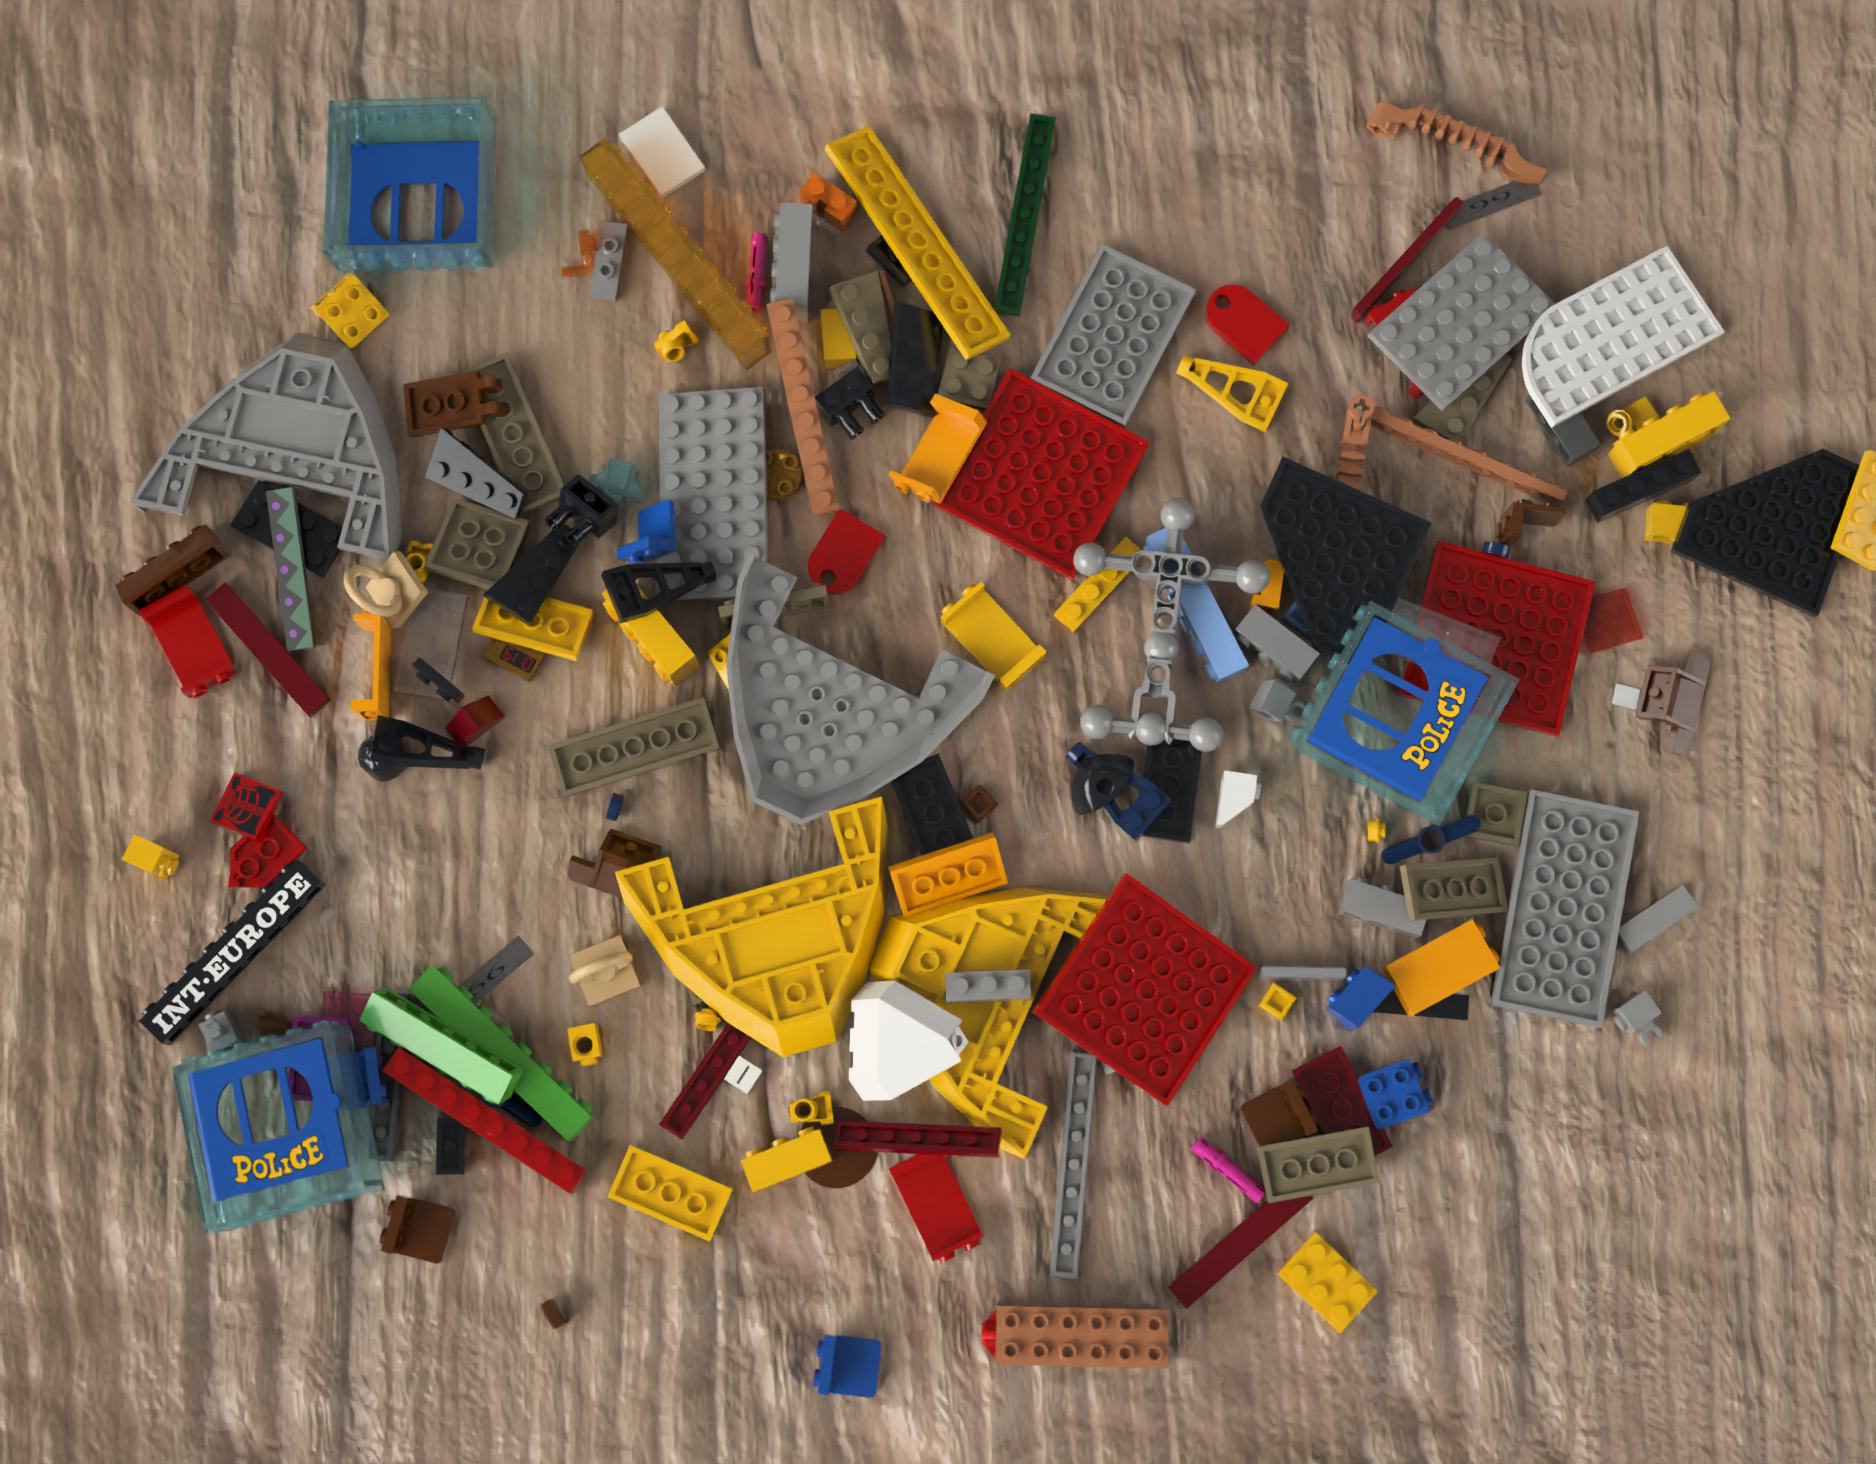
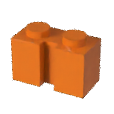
(825, 197)

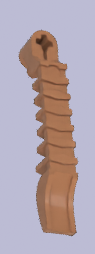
(1390, 119)
(1354, 441)

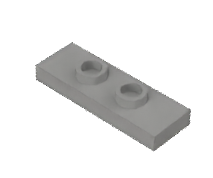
(609, 261)

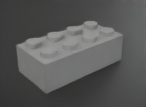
(792, 256)

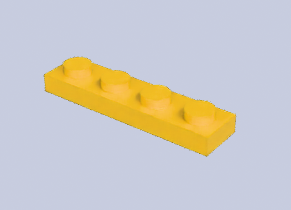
(1094, 590)

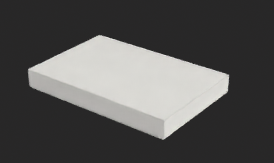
(662, 152)

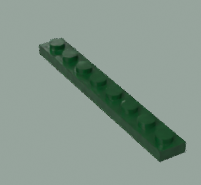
(1024, 215)

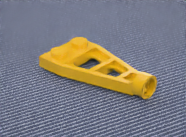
(1263, 403)

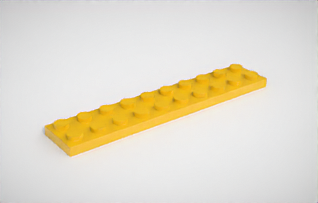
(917, 242)

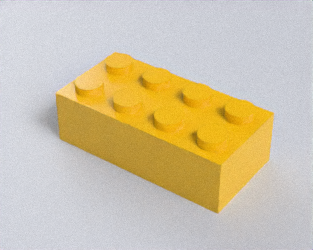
(1669, 435)
(658, 642)

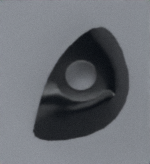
(1111, 766)

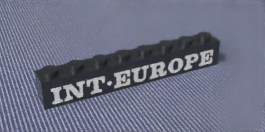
(232, 952)

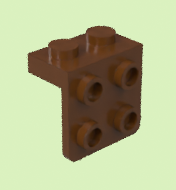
(1525, 512)
(1280, 1115)
(417, 1229)

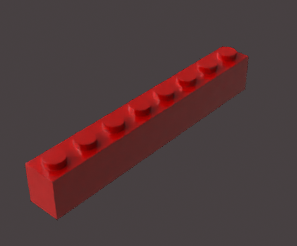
(485, 1121)

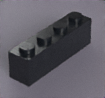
(1643, 485)

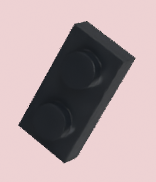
(885, 257)
(445, 688)
(450, 1147)

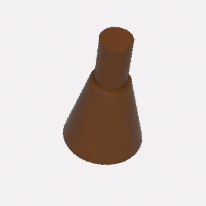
(272, 1025)

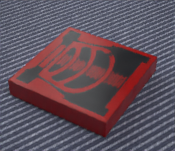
(246, 807)

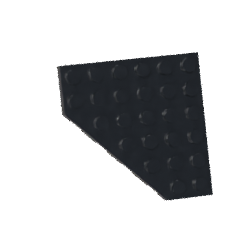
(1773, 529)
(1337, 549)

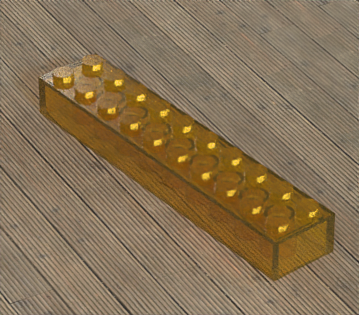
(676, 253)

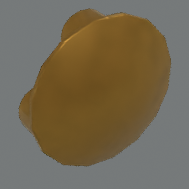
(783, 474)

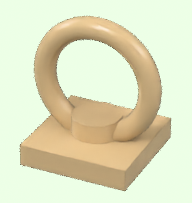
(392, 587)
(604, 971)

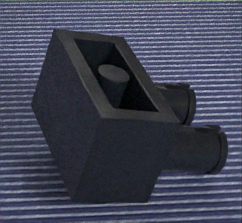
(846, 396)
(587, 506)

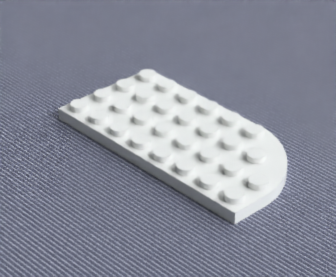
(1614, 335)

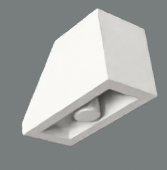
(1235, 796)

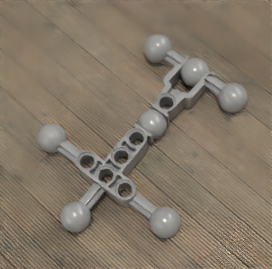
(1161, 645)

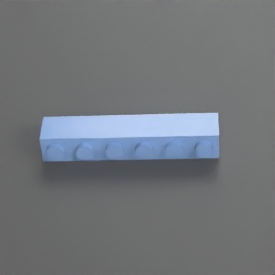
(1203, 620)

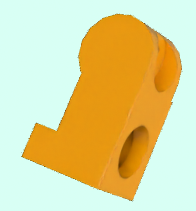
(1269, 598)

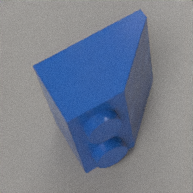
(1358, 998)

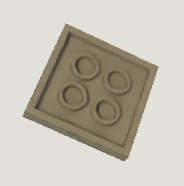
(476, 544)

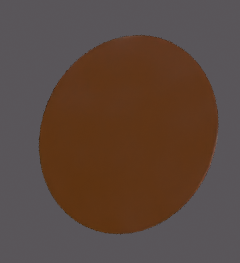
(847, 1166)

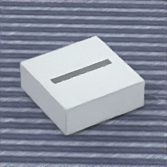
(743, 1075)

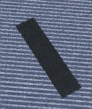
(1451, 1007)

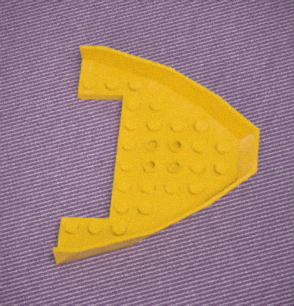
(977, 934)
(781, 954)

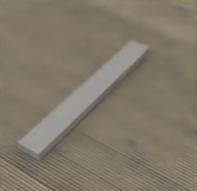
(1073, 1165)

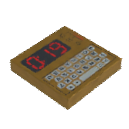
(514, 658)

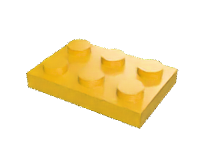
(1327, 1282)

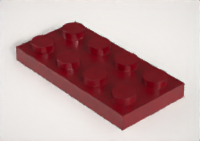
(1337, 1098)

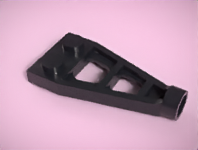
(627, 598)
(388, 741)

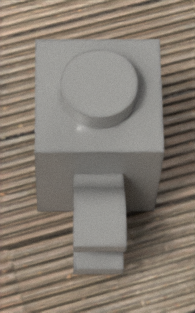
(1275, 701)
(1637, 1014)
(220, 1031)

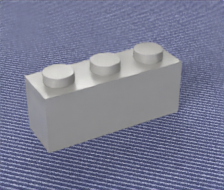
(1275, 644)
(1378, 907)
(988, 986)

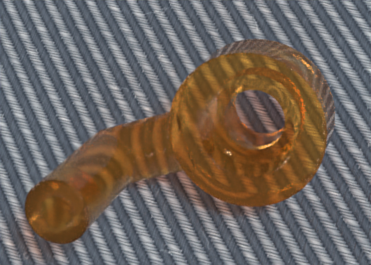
(587, 244)

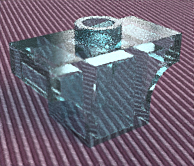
(619, 482)

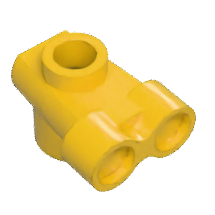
(672, 343)
(417, 558)
(819, 1106)

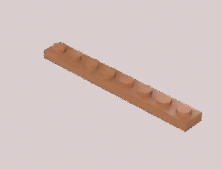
(802, 406)
(1473, 460)

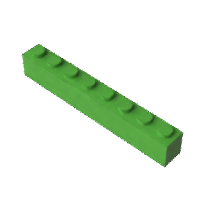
(536, 1084)

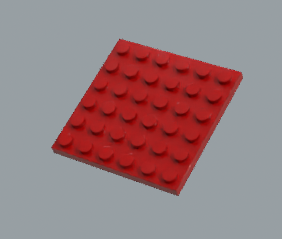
(1043, 473)
(1532, 611)
(1145, 989)

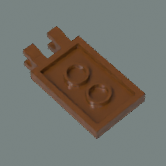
(450, 402)

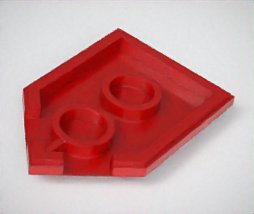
(262, 861)

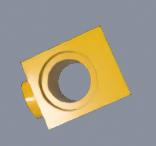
(576, 1035)

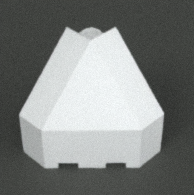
(899, 1040)

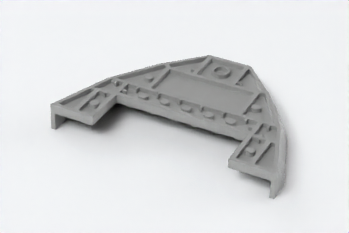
(298, 422)
(817, 727)

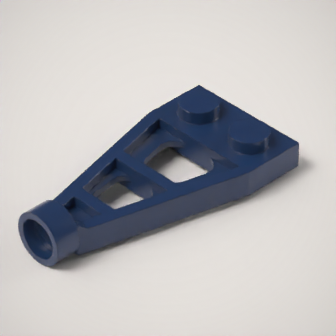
(1142, 811)

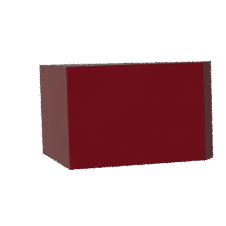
(474, 720)

